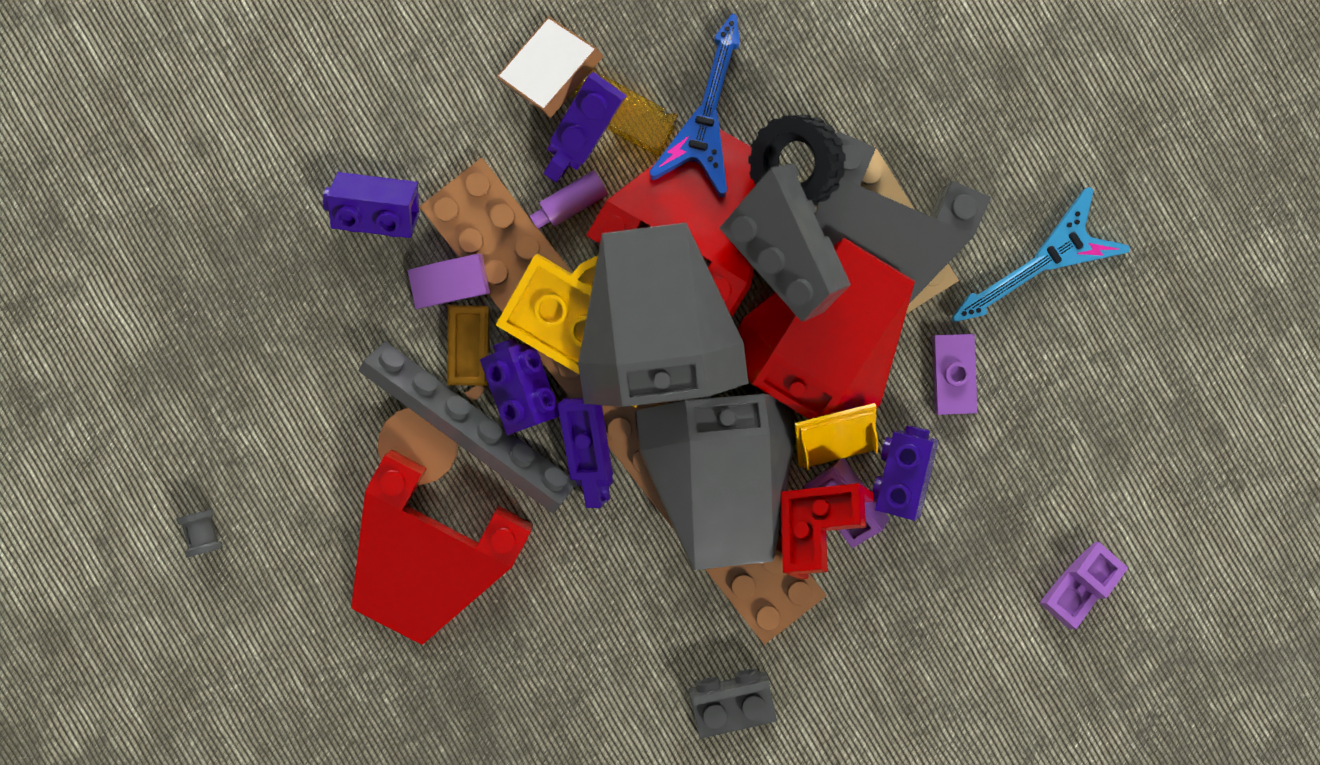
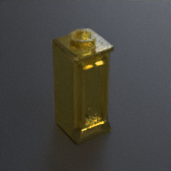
(639, 120)

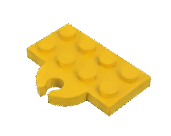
(551, 309)

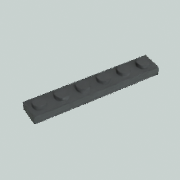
(467, 426)

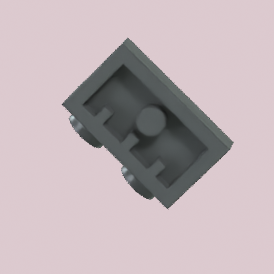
(732, 703)

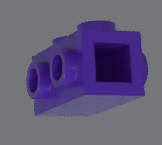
(372, 204)
(519, 386)
(906, 473)

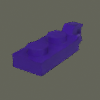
(583, 125)
(587, 449)

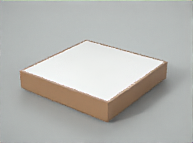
(550, 66)

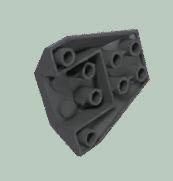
(656, 323)
(720, 473)

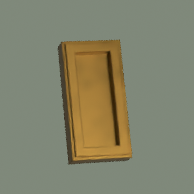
(467, 344)

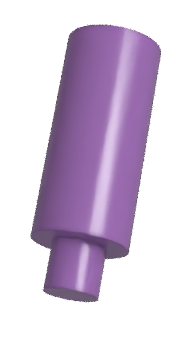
(570, 200)

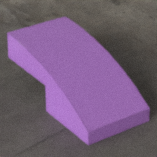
(448, 281)
(1082, 584)

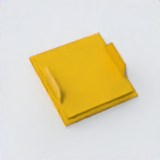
(836, 436)

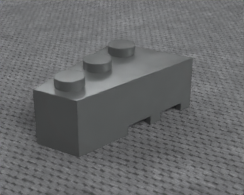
(786, 245)

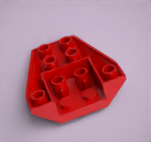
(839, 355)

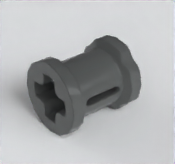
(199, 533)

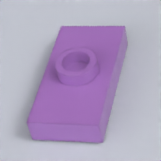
(954, 374)

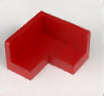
(809, 515)

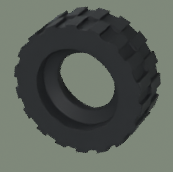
(815, 134)

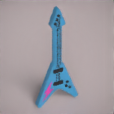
(1064, 247)

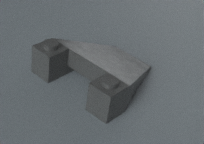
(894, 232)

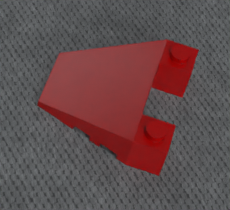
(690, 198)
(417, 570)

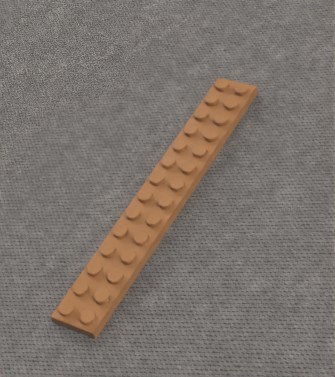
(483, 218)

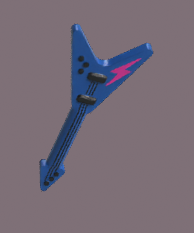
(701, 136)

